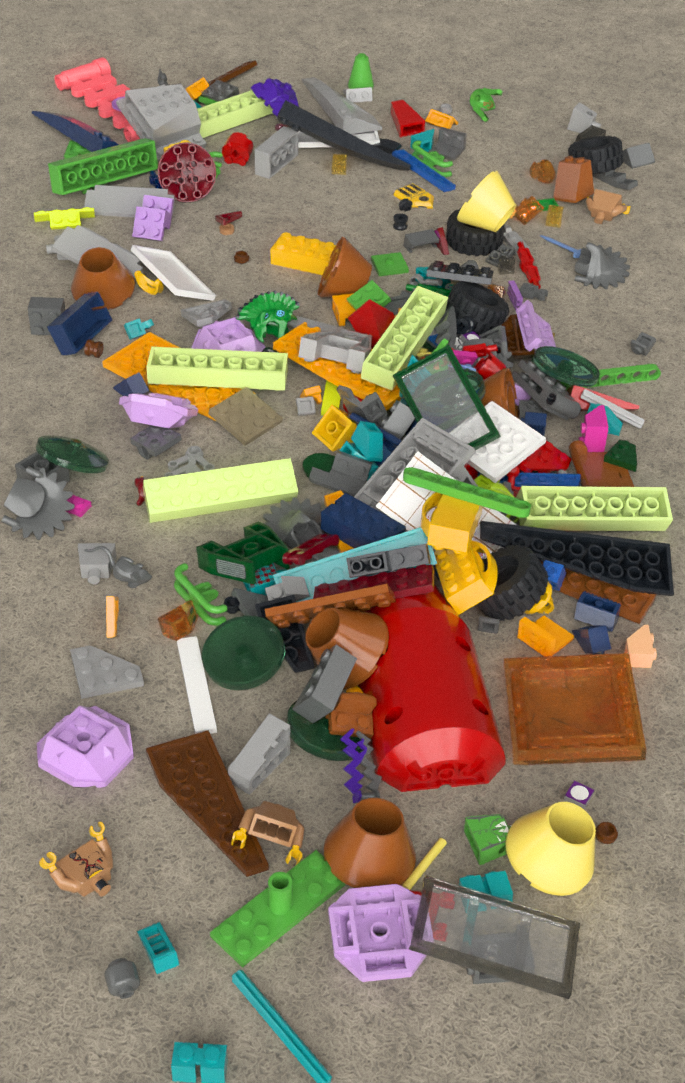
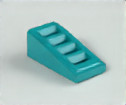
(163, 960)

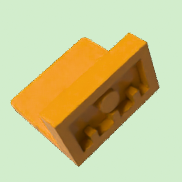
(543, 635)

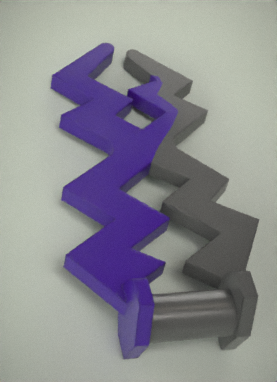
(360, 758)

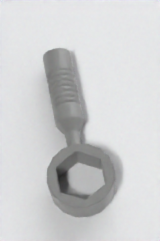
(438, 282)

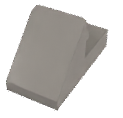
(289, 586)

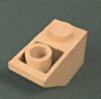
(641, 648)

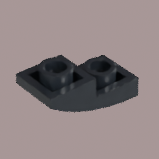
(388, 145)

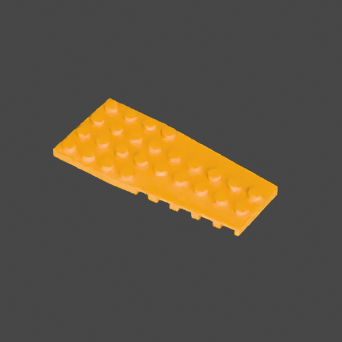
(134, 359)
(333, 370)

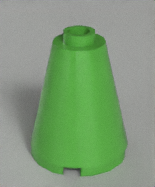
(361, 73)

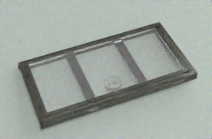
(496, 937)

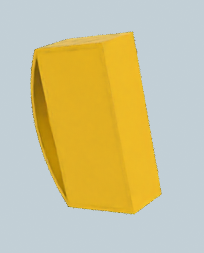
(301, 253)
(451, 522)
(464, 576)

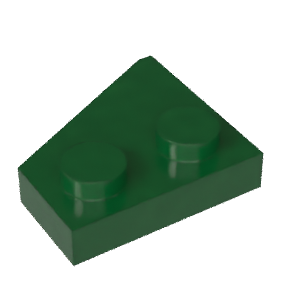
(622, 455)

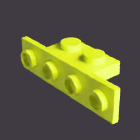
(64, 218)

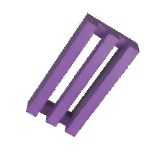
(514, 294)

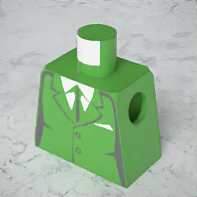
(487, 836)

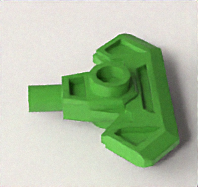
(74, 149)

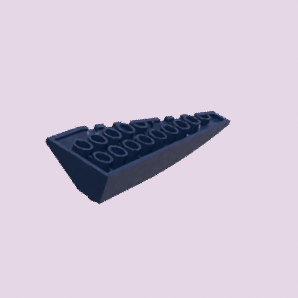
(77, 131)

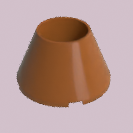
(103, 272)
(345, 272)
(501, 390)
(356, 632)
(371, 846)

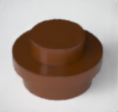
(241, 257)
(606, 833)

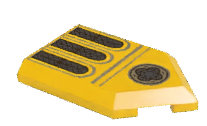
(415, 194)

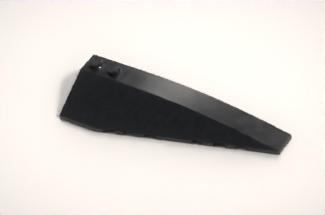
(335, 137)
(615, 560)

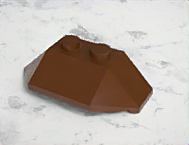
(515, 340)

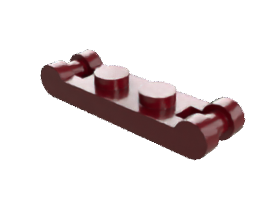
(309, 548)

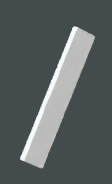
(196, 685)

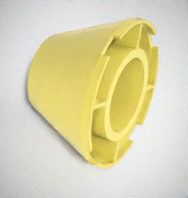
(489, 204)
(554, 848)

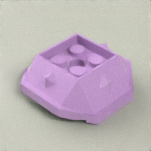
(227, 335)
(158, 409)
(86, 748)
(369, 911)

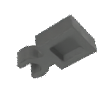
(530, 291)

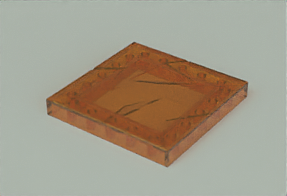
(573, 709)

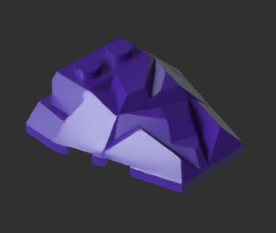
(275, 94)

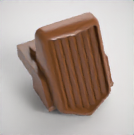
(354, 712)

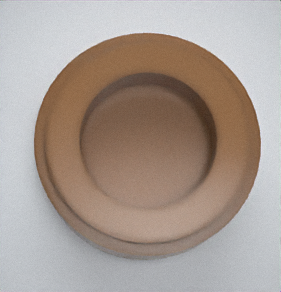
(226, 229)

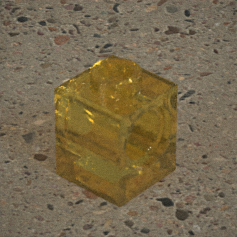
(339, 164)
(554, 216)

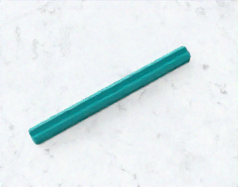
(281, 1028)

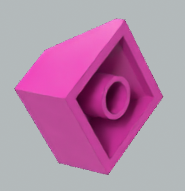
(595, 430)

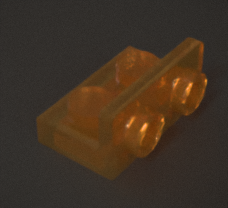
(527, 210)

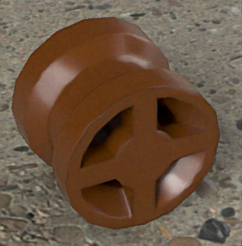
(93, 348)

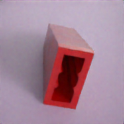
(406, 119)

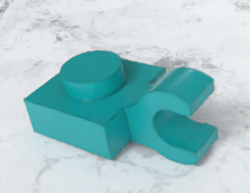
(136, 328)

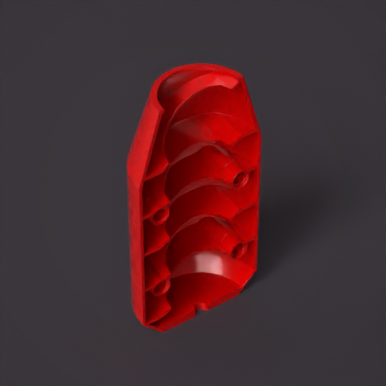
(431, 700)

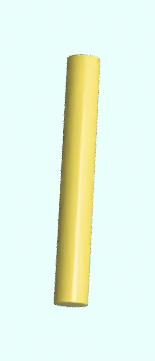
(424, 864)

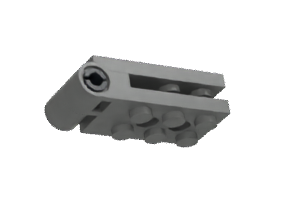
(546, 391)

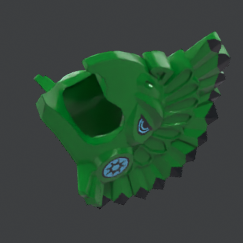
(269, 314)

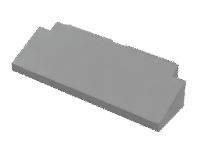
(120, 200)
(77, 241)

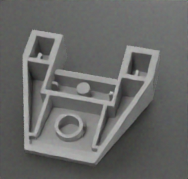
(337, 345)

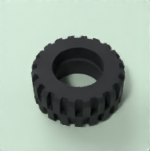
(603, 151)
(472, 239)
(480, 304)
(518, 584)

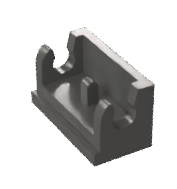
(420, 238)

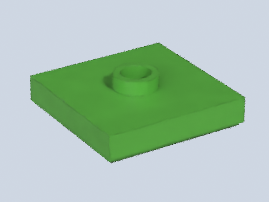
(389, 264)

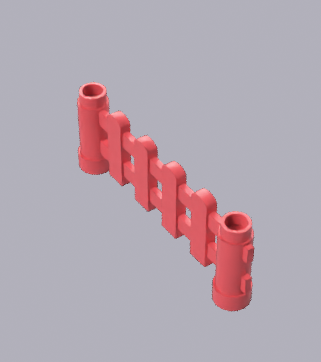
(89, 79)

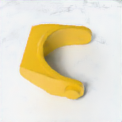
(144, 283)

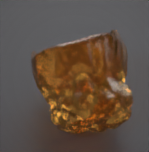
(543, 171)

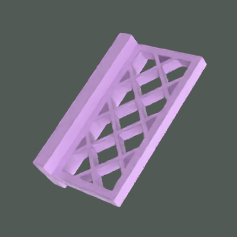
(534, 329)

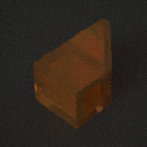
(179, 621)

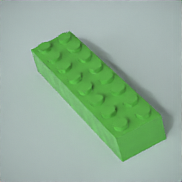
(102, 166)

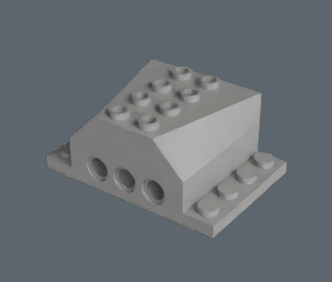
(162, 115)
(434, 444)

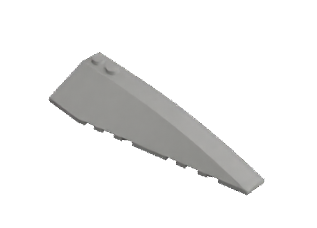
(341, 110)

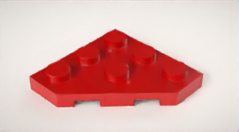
(545, 460)

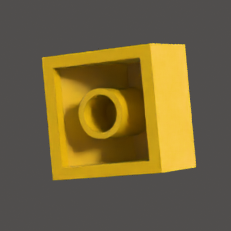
(335, 428)

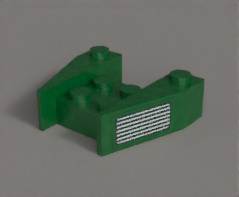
(243, 557)

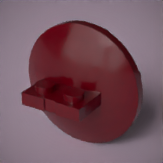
(186, 172)

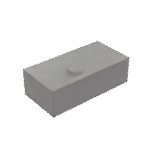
(276, 152)

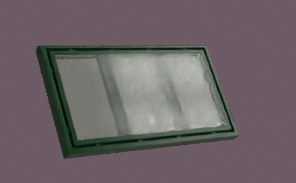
(445, 397)

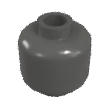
(122, 978)

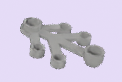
(193, 455)

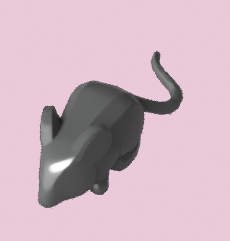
(125, 569)

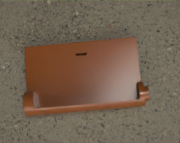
(594, 470)

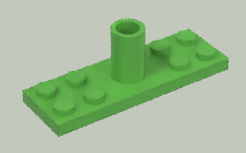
(277, 908)

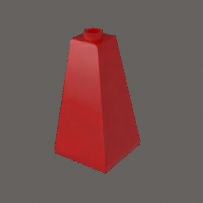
(371, 320)

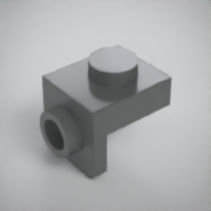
(642, 344)

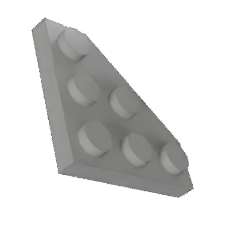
(206, 313)
(103, 672)

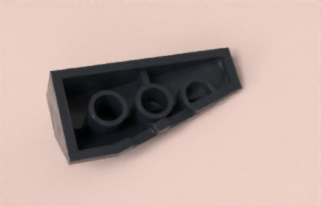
(294, 637)

